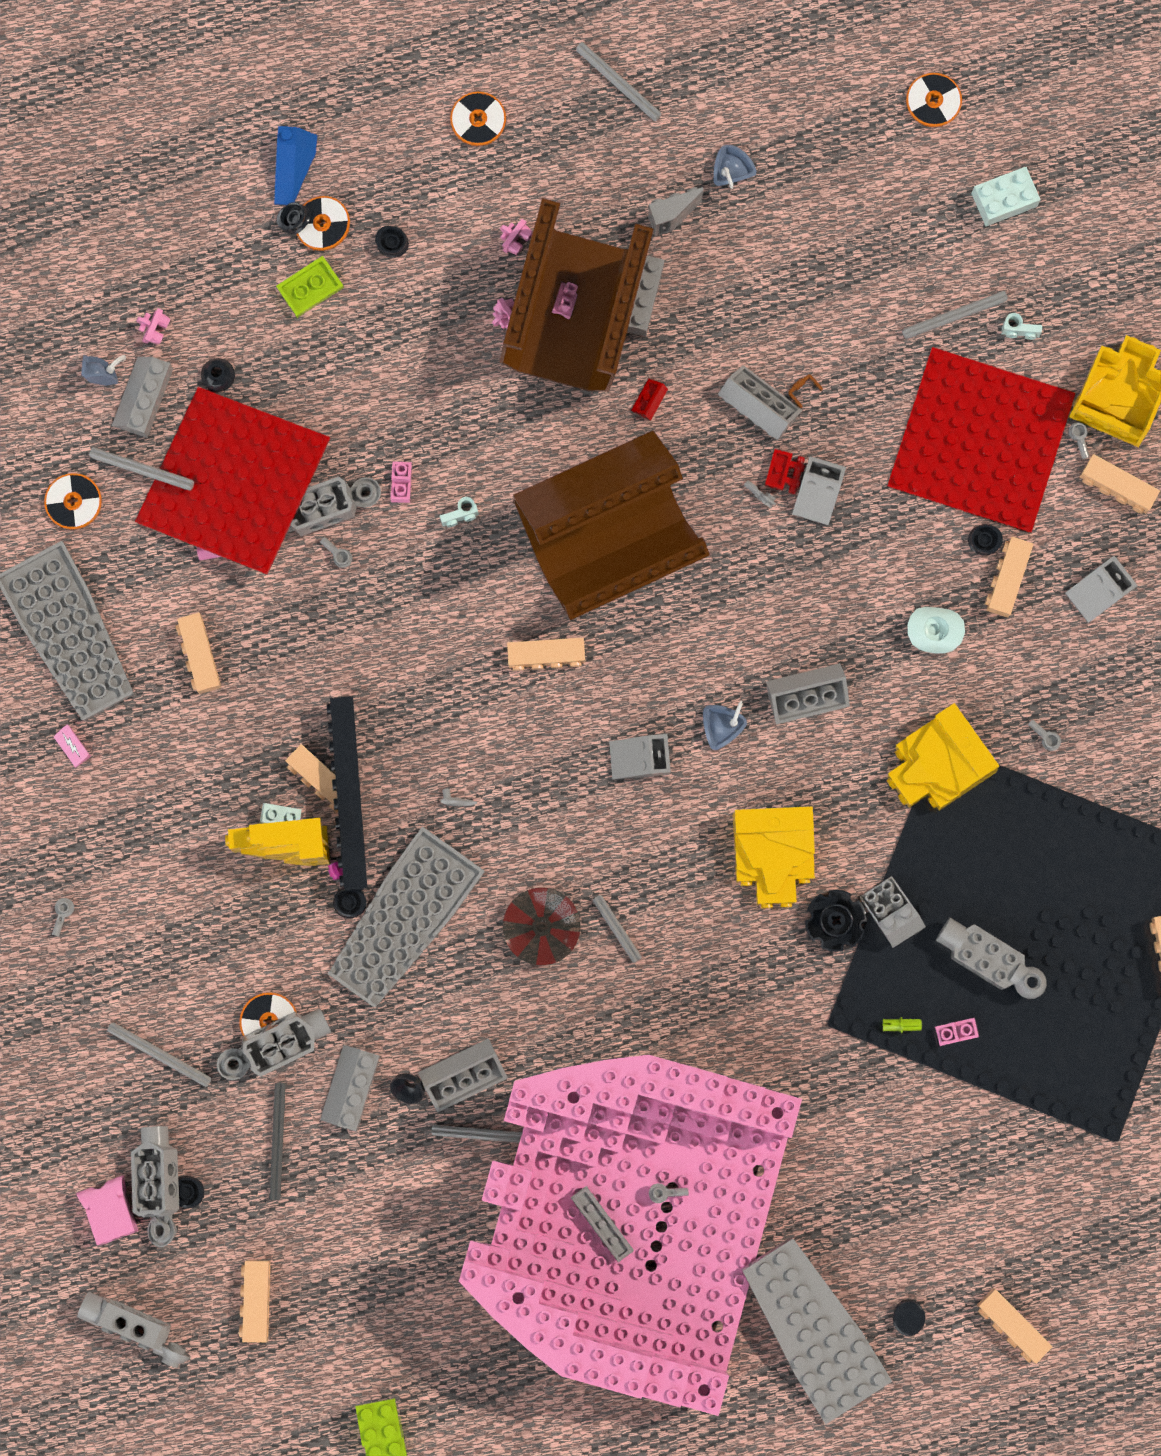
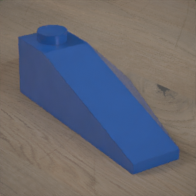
(293, 158)

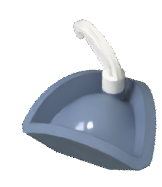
(732, 166)
(99, 371)
(722, 724)

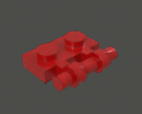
(779, 468)

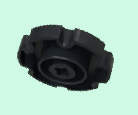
(820, 923)

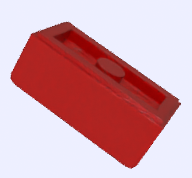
(649, 399)

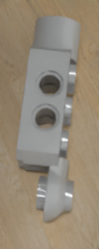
(332, 503)
(990, 958)
(274, 1045)
(156, 1183)
(107, 1314)

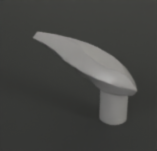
(450, 801)

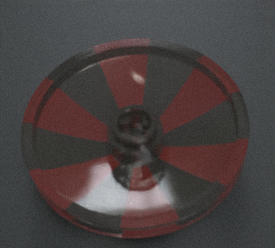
(541, 926)

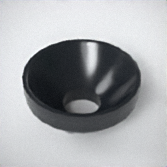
(219, 383)
(405, 1091)

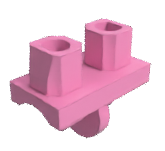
(511, 244)
(565, 299)
(502, 312)
(157, 319)

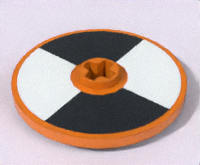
(932, 113)
(478, 132)
(334, 229)
(83, 511)
(260, 1008)

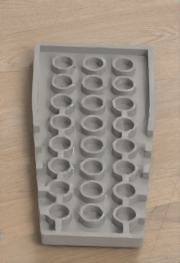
(66, 629)
(405, 916)
(815, 1331)

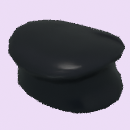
(293, 218)
(391, 241)
(985, 539)
(349, 903)
(190, 1191)
(908, 1317)

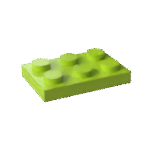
(309, 286)

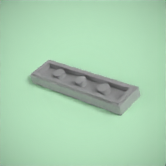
(602, 1224)

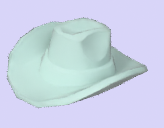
(935, 629)

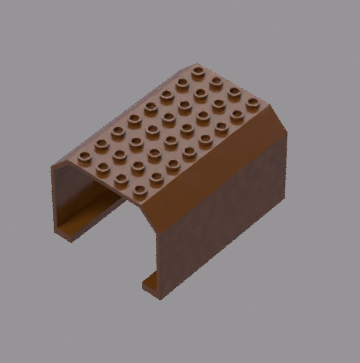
(588, 345)
(609, 525)

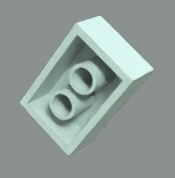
(1005, 196)

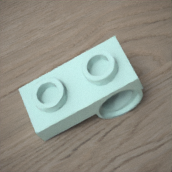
(1028, 330)
(451, 519)
(275, 813)

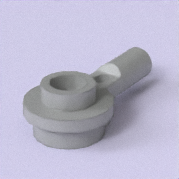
(1078, 432)
(766, 498)
(342, 557)
(1050, 740)
(64, 908)
(659, 1193)

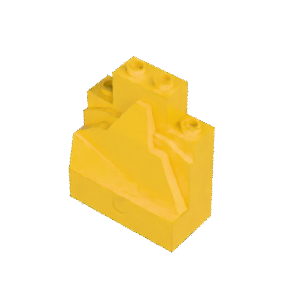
(1121, 391)
(941, 761)
(293, 841)
(774, 851)

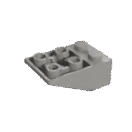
(670, 212)
(819, 490)
(1101, 589)
(640, 757)
(892, 911)

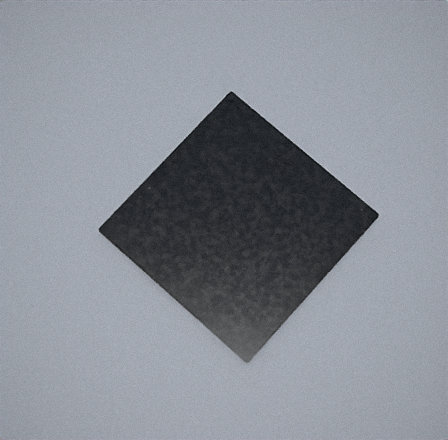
(1067, 892)

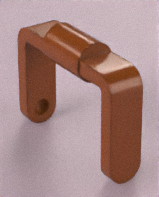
(798, 384)

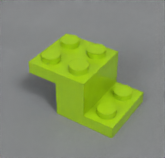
(381, 1428)

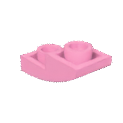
(401, 482)
(957, 1031)

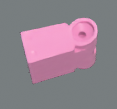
(108, 1211)

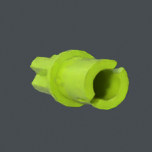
(902, 1024)

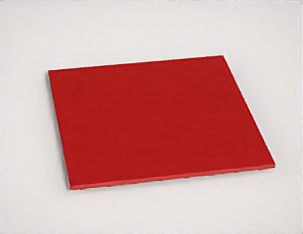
(981, 439)
(245, 477)

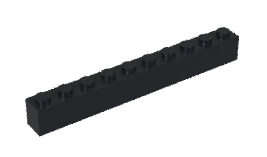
(348, 794)

